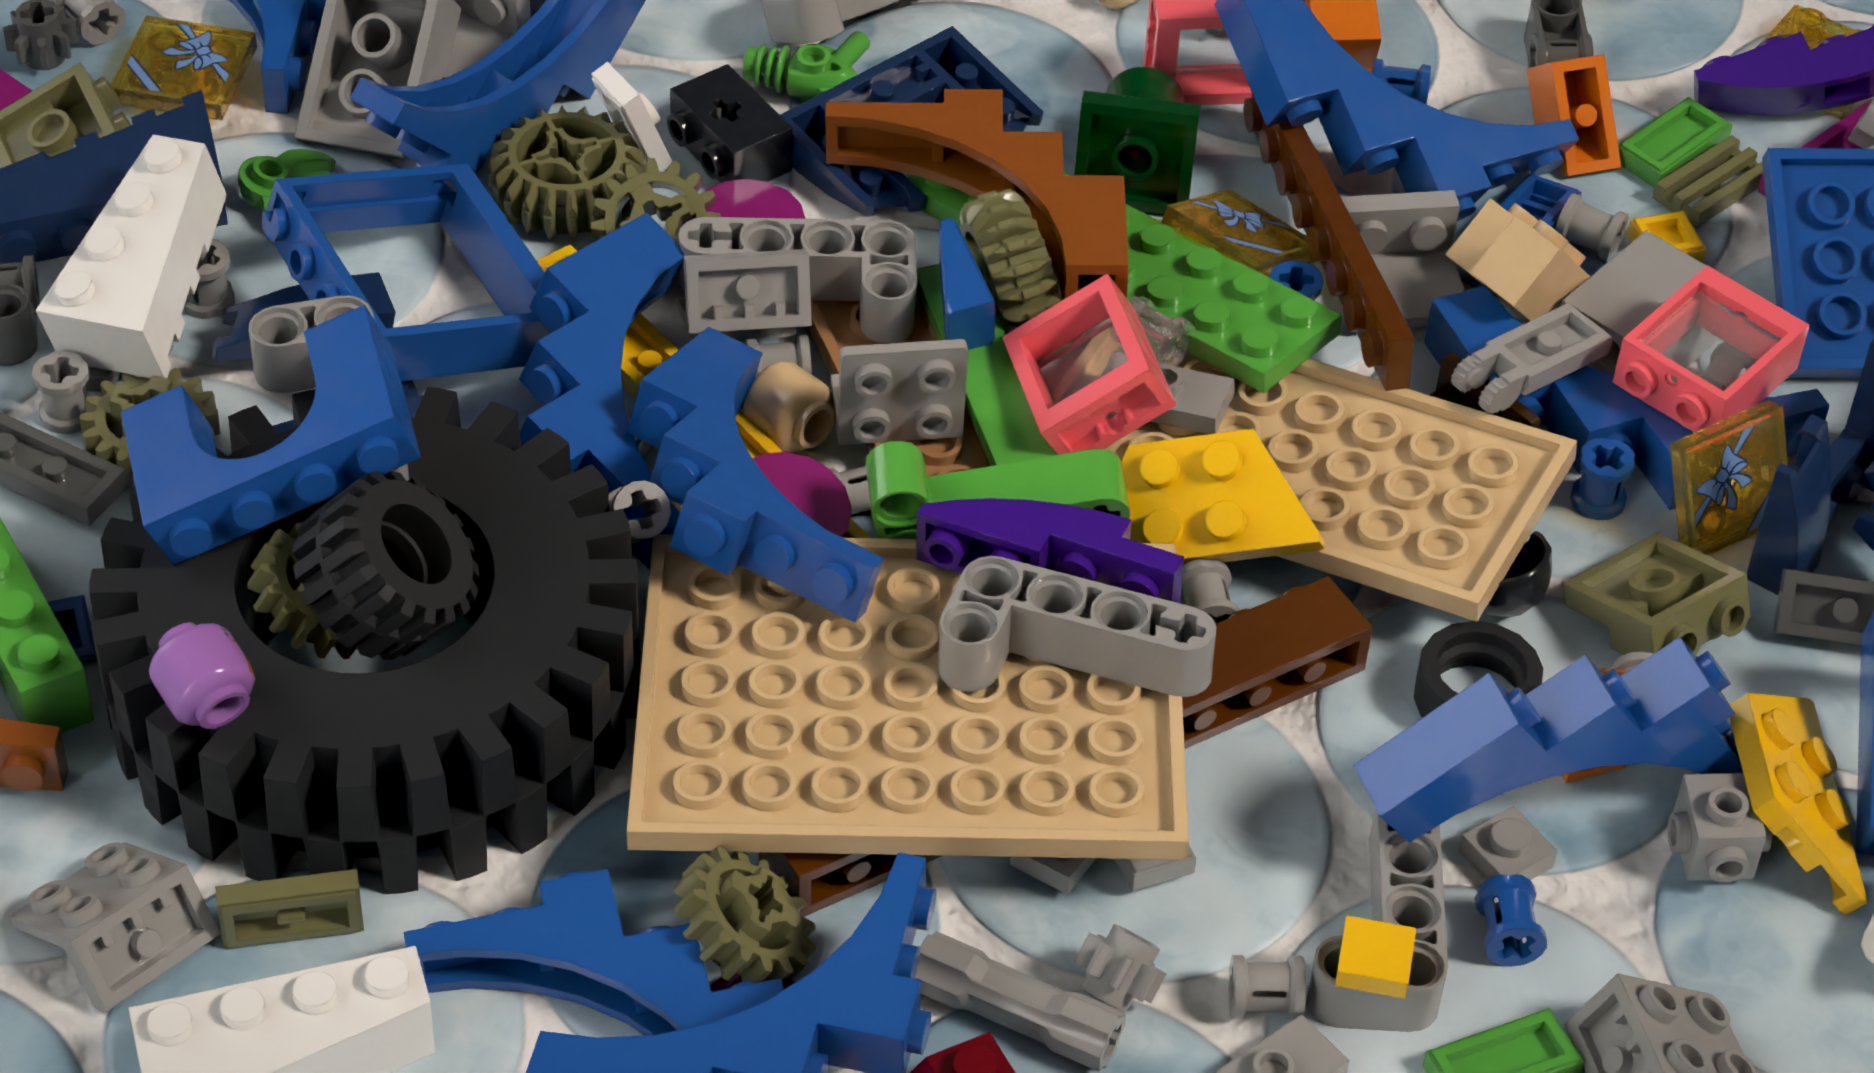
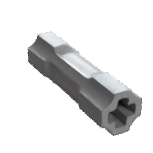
(1060, 1019)

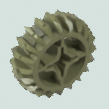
(557, 166)
(1010, 256)

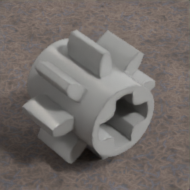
(1120, 967)

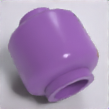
(202, 675)

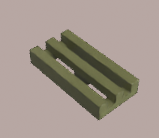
(1705, 177)
(289, 908)

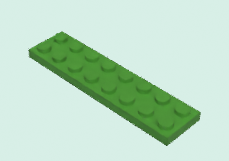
(1239, 315)

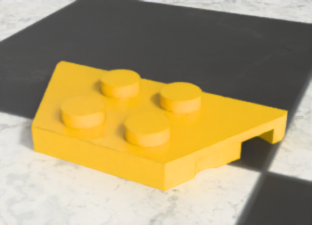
(1215, 499)
(1795, 788)

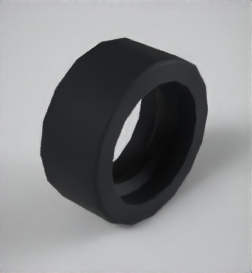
(1478, 646)

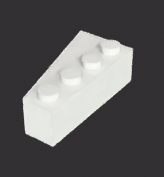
(138, 262)
(320, 1019)

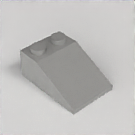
(379, 42)

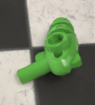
(810, 68)

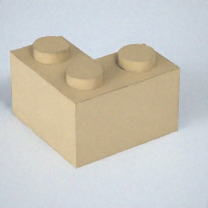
(1519, 259)

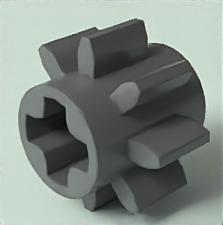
(40, 34)

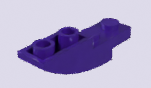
(1789, 77)
(1049, 537)

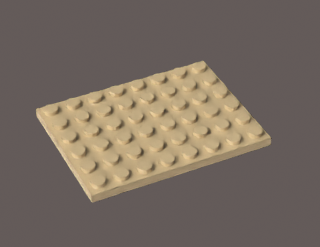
(841, 738)

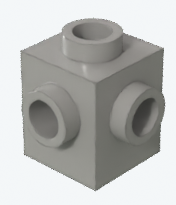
(1717, 828)

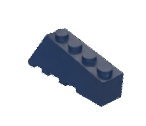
(56, 199)

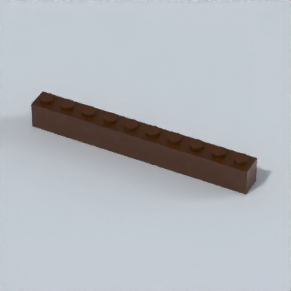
(1259, 664)

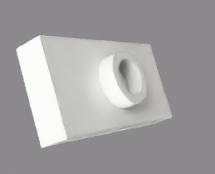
(635, 110)

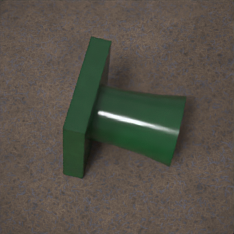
(1141, 134)

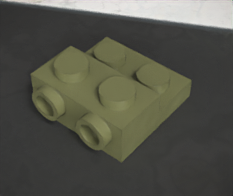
(58, 114)
(1661, 594)

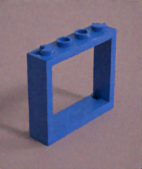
(446, 194)

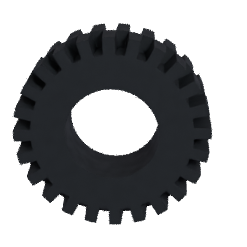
(410, 750)

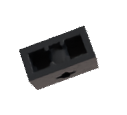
(730, 127)

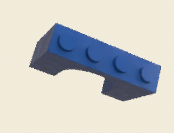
(352, 429)

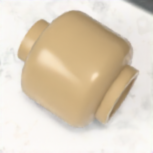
(790, 406)

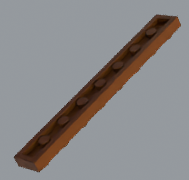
(1337, 246)

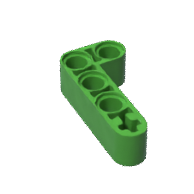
(901, 484)

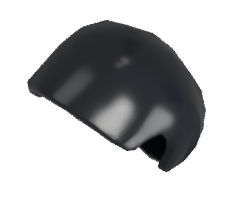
(1525, 580)

